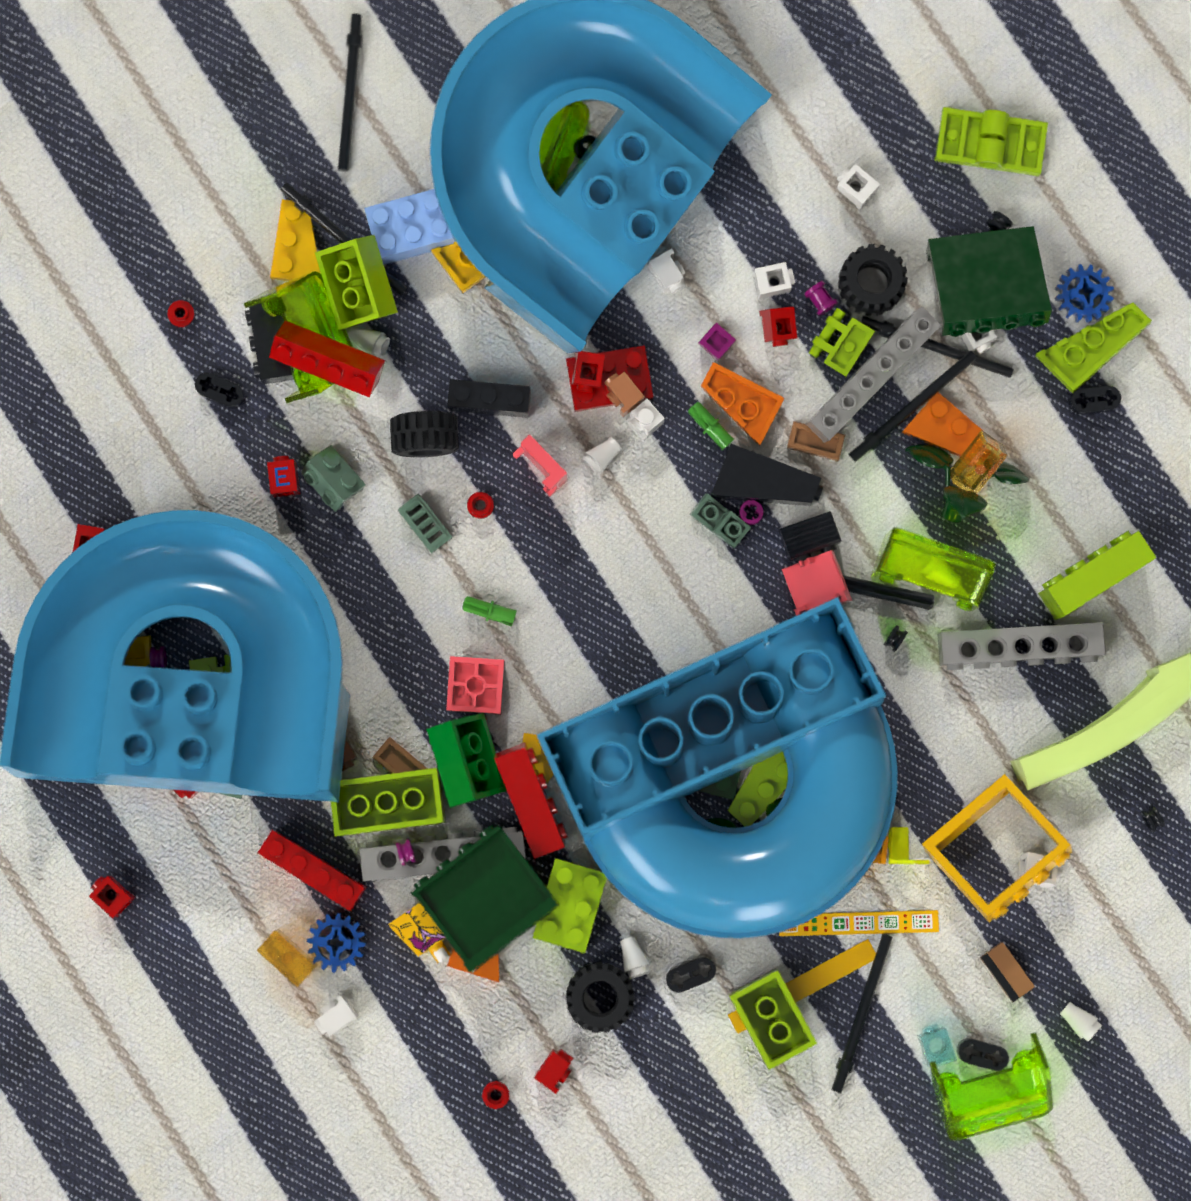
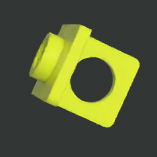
(899, 847)

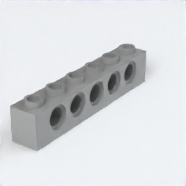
(873, 374)
(1090, 636)
(372, 855)

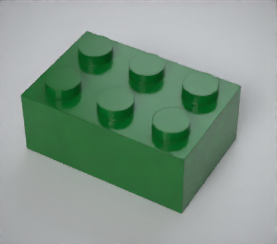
(466, 759)

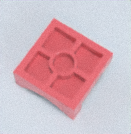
(554, 473)
(816, 582)
(475, 685)

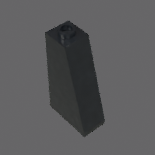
(765, 480)

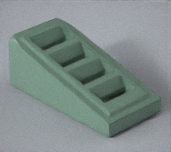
(410, 505)

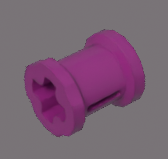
(820, 298)

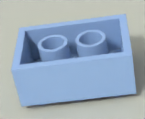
(408, 226)

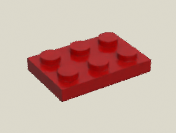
(629, 360)

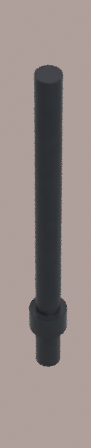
(353, 42)
(305, 205)
(887, 328)
(872, 440)
(845, 1063)

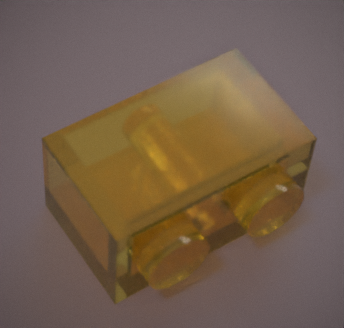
(978, 463)
(287, 957)

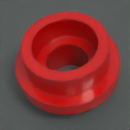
(186, 319)
(476, 497)
(489, 1101)

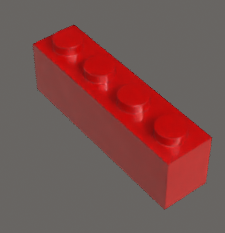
(327, 358)
(530, 800)
(312, 869)

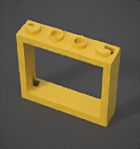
(971, 814)

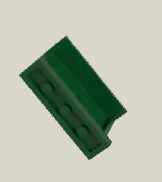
(989, 281)
(485, 897)

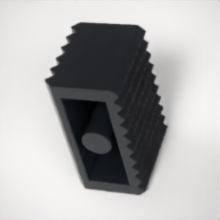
(810, 537)

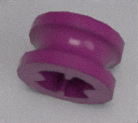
(759, 510)
(158, 657)
(405, 852)

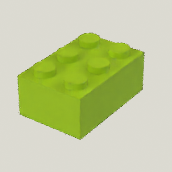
(356, 282)
(579, 895)
(772, 1019)

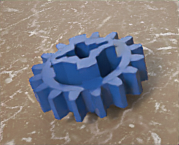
(1082, 282)
(348, 943)

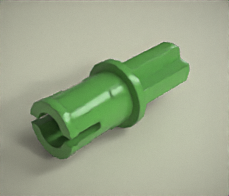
(710, 425)
(489, 610)

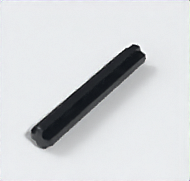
(889, 593)

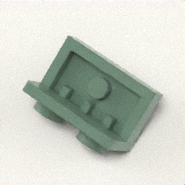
(332, 478)

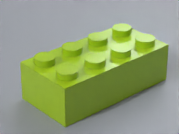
(1101, 572)
(389, 802)

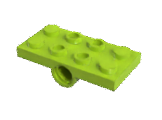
(991, 141)

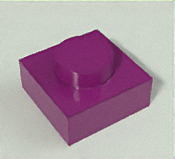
(717, 341)

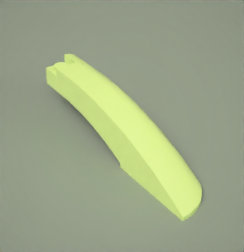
(1144, 708)

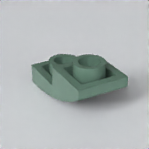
(720, 520)

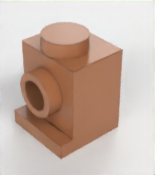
(623, 393)

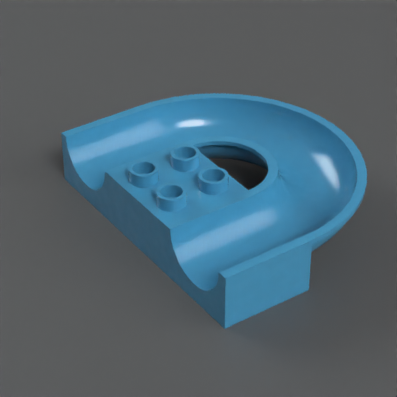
(575, 248)
(783, 690)
(253, 732)

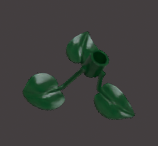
(959, 501)

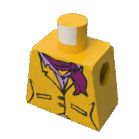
(420, 933)

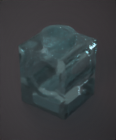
(946, 1053)

